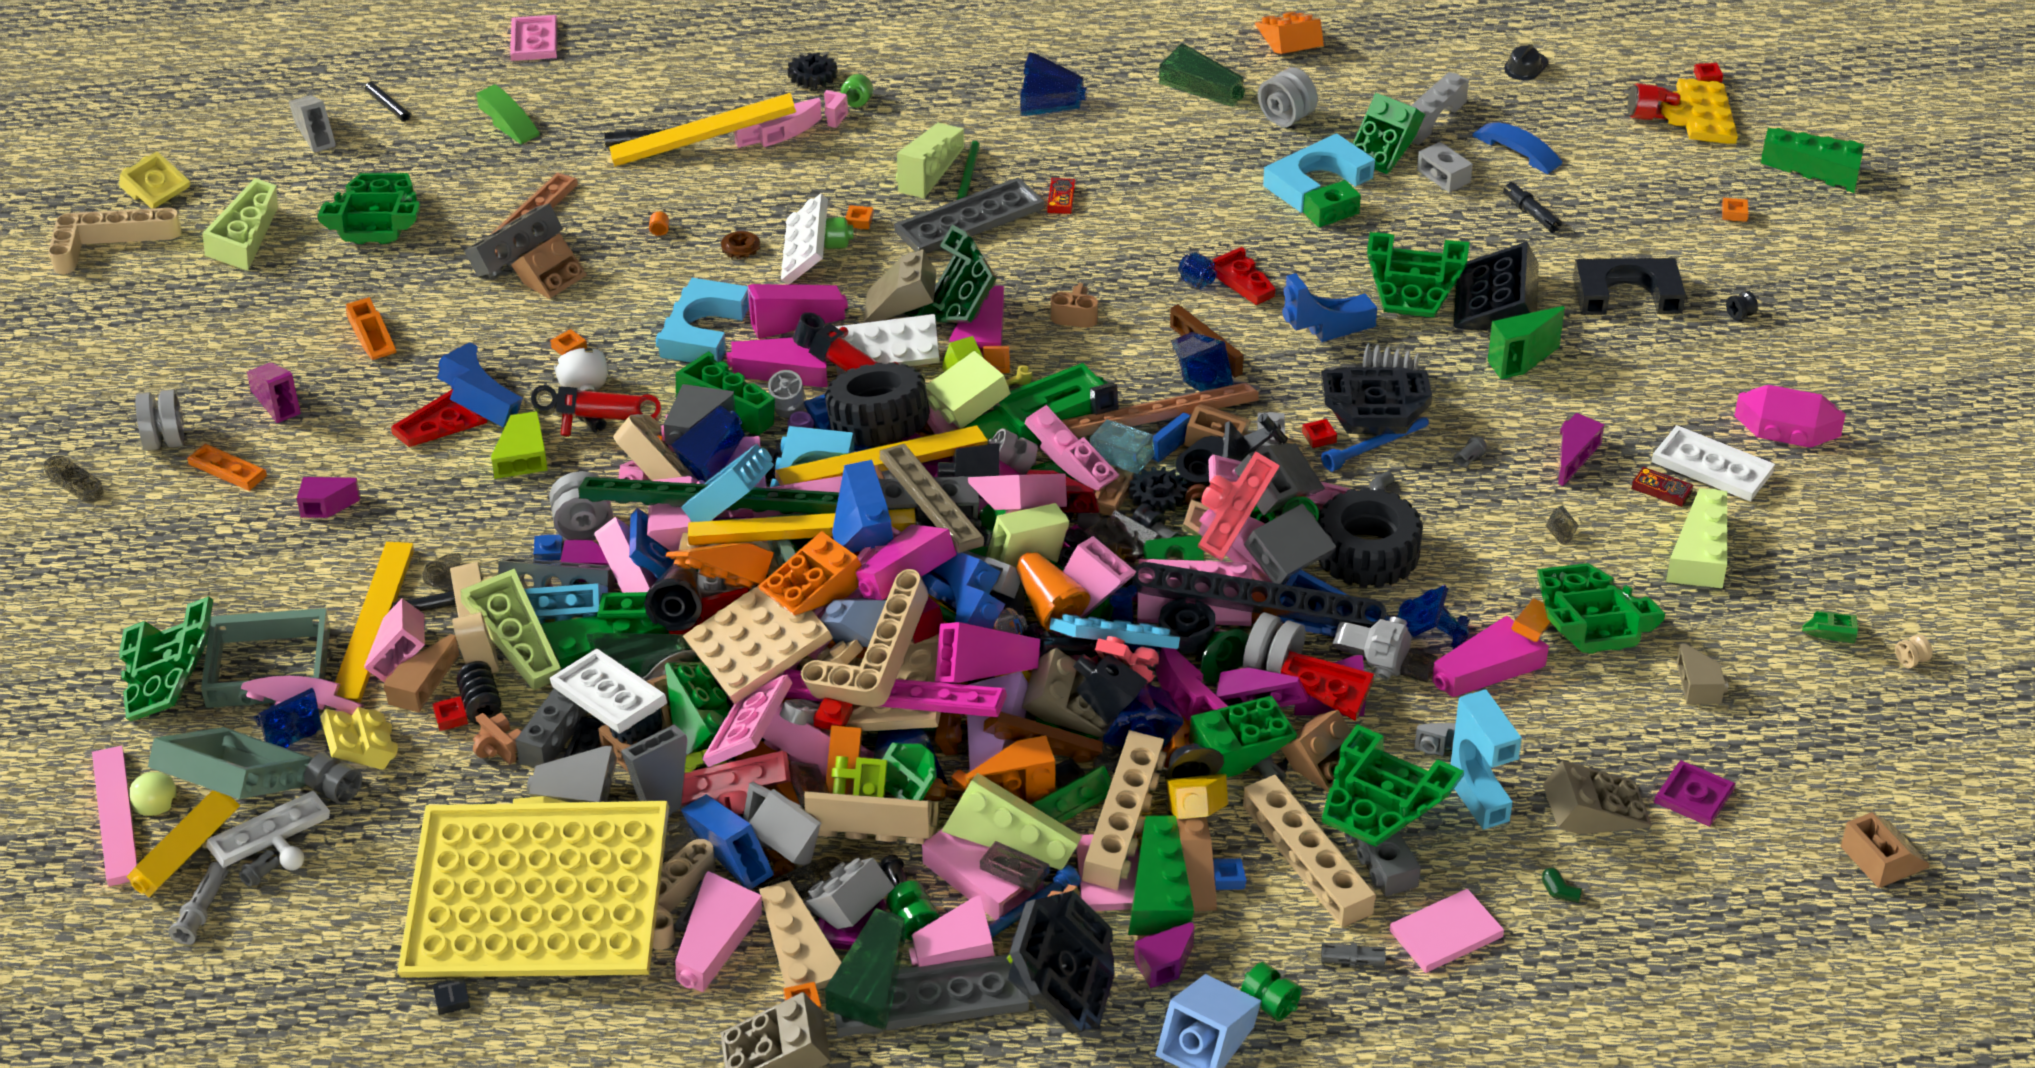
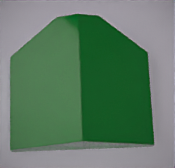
(1832, 626)
(909, 770)

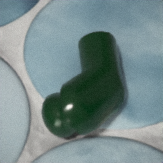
(1558, 888)

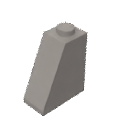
(313, 122)
(576, 777)

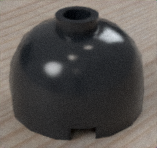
(1188, 621)

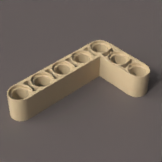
(108, 227)
(471, 628)
(875, 677)

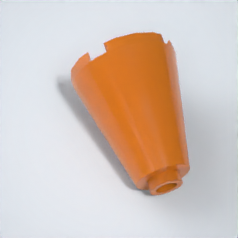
(1050, 589)

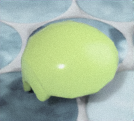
(152, 793)

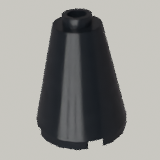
(675, 599)

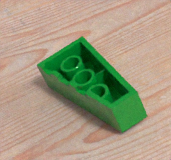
(1814, 156)
(570, 640)
(1161, 884)

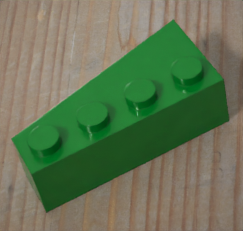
(752, 403)

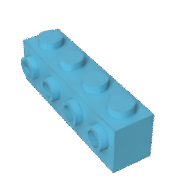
(566, 601)

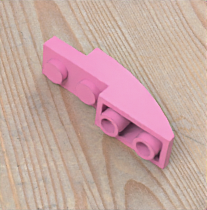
(781, 128)
(1068, 452)
(284, 687)

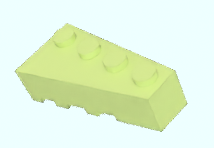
(927, 159)
(994, 814)

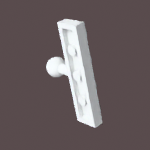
(269, 830)

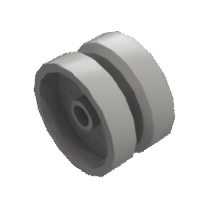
(1287, 97)
(160, 419)
(574, 516)
(1271, 643)

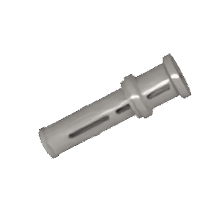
(195, 912)

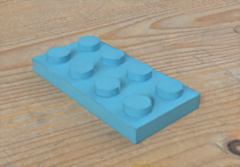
(1099, 628)

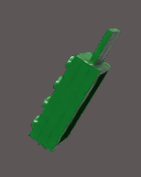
(1063, 392)

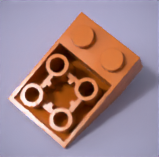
(1291, 32)
(735, 562)
(813, 576)
(1022, 769)

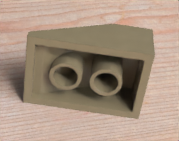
(902, 288)

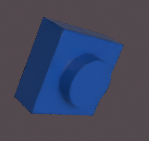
(548, 547)
(1229, 874)

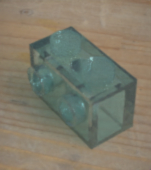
(1123, 446)

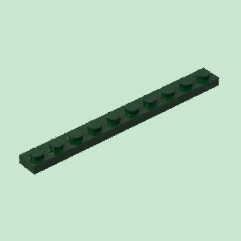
(677, 494)

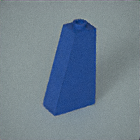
(731, 838)

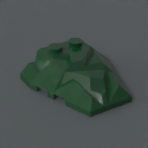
(963, 283)

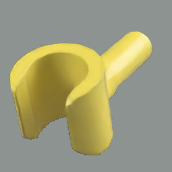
(1022, 377)

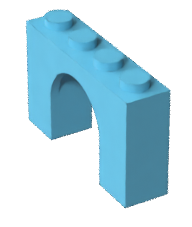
(1333, 154)
(700, 300)
(810, 445)
(729, 485)
(1481, 742)

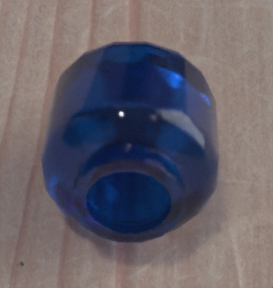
(1197, 270)

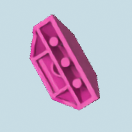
(1789, 415)

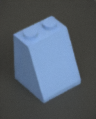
(1206, 1024)

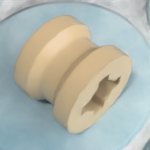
(1913, 651)

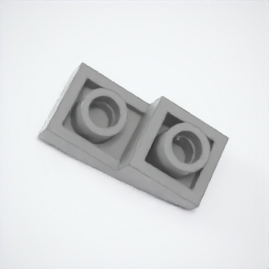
(1435, 737)

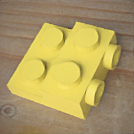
(153, 180)
(359, 737)

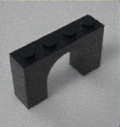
(1656, 275)

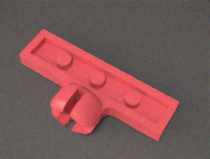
(1234, 503)
(1142, 655)
(730, 781)

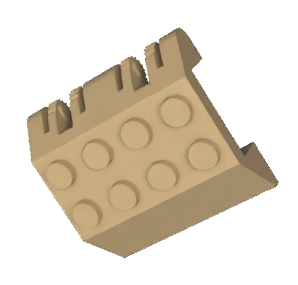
(873, 815)

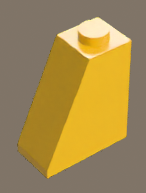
(1196, 795)

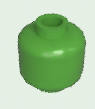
(858, 90)
(837, 233)

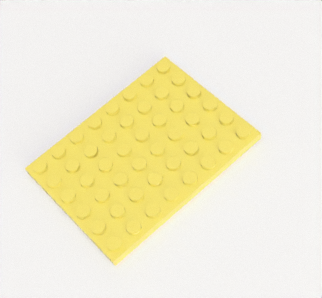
(535, 890)

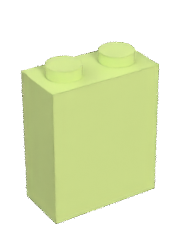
(967, 390)
(1026, 531)

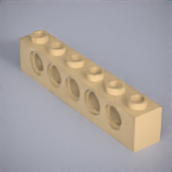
(1123, 811)
(1309, 851)

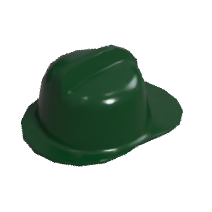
(1222, 653)

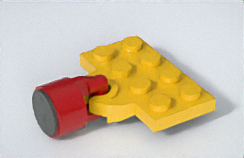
(1695, 104)

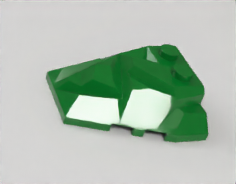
(372, 208)
(1414, 279)
(1593, 610)
(162, 660)
(1379, 792)

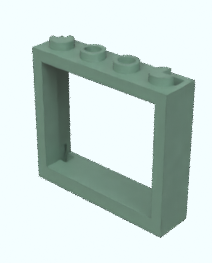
(254, 628)
(201, 758)

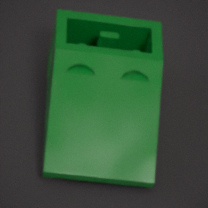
(1388, 131)
(1524, 341)
(695, 703)
(1242, 733)

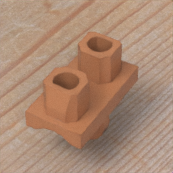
(493, 739)

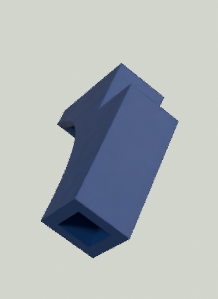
(1326, 316)
(475, 388)
(971, 584)

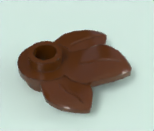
(939, 790)

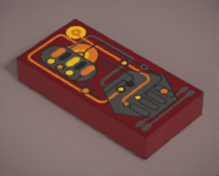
(1662, 486)

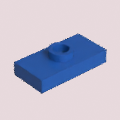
(1170, 437)

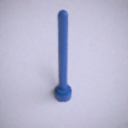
(1334, 459)
(1063, 878)

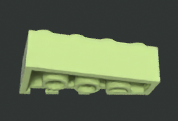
(242, 225)
(1702, 544)
(513, 626)

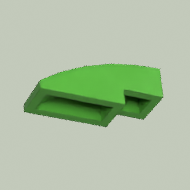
(506, 114)

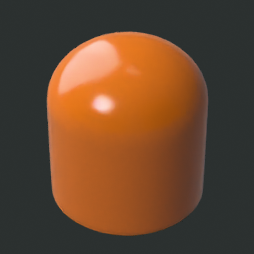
(659, 223)

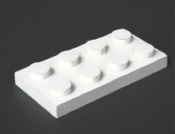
(804, 239)
(901, 340)
(1713, 463)
(608, 690)

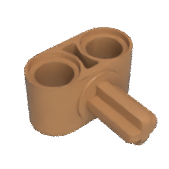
(1074, 308)

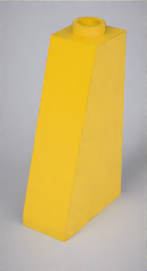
(182, 842)

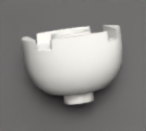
(582, 370)

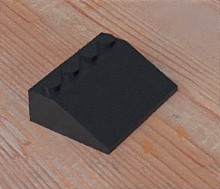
(1496, 288)

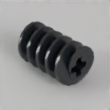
(478, 690)

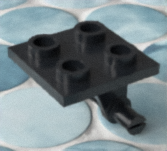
(1239, 446)

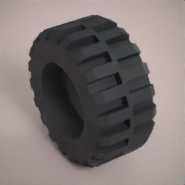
(878, 403)
(1373, 514)

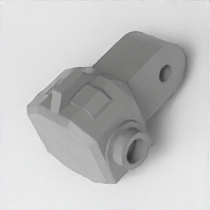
(1383, 644)

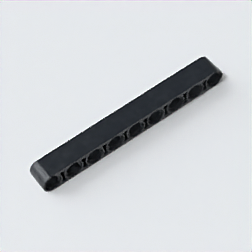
(1245, 602)

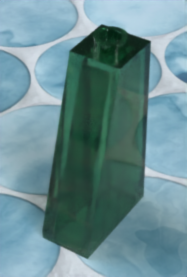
(1201, 76)
(638, 650)
(869, 972)

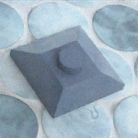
(853, 619)

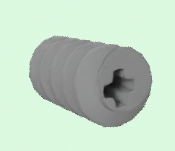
(1385, 359)

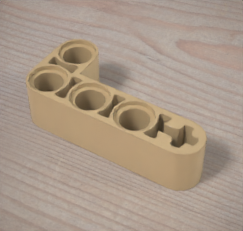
(643, 446)
(677, 882)

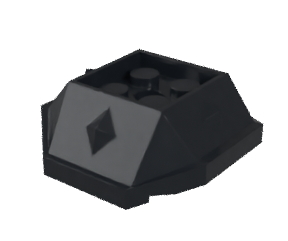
(1376, 398)
(1064, 960)

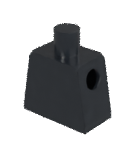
(972, 462)
(1108, 685)

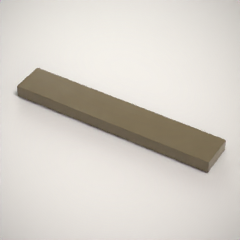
(931, 497)

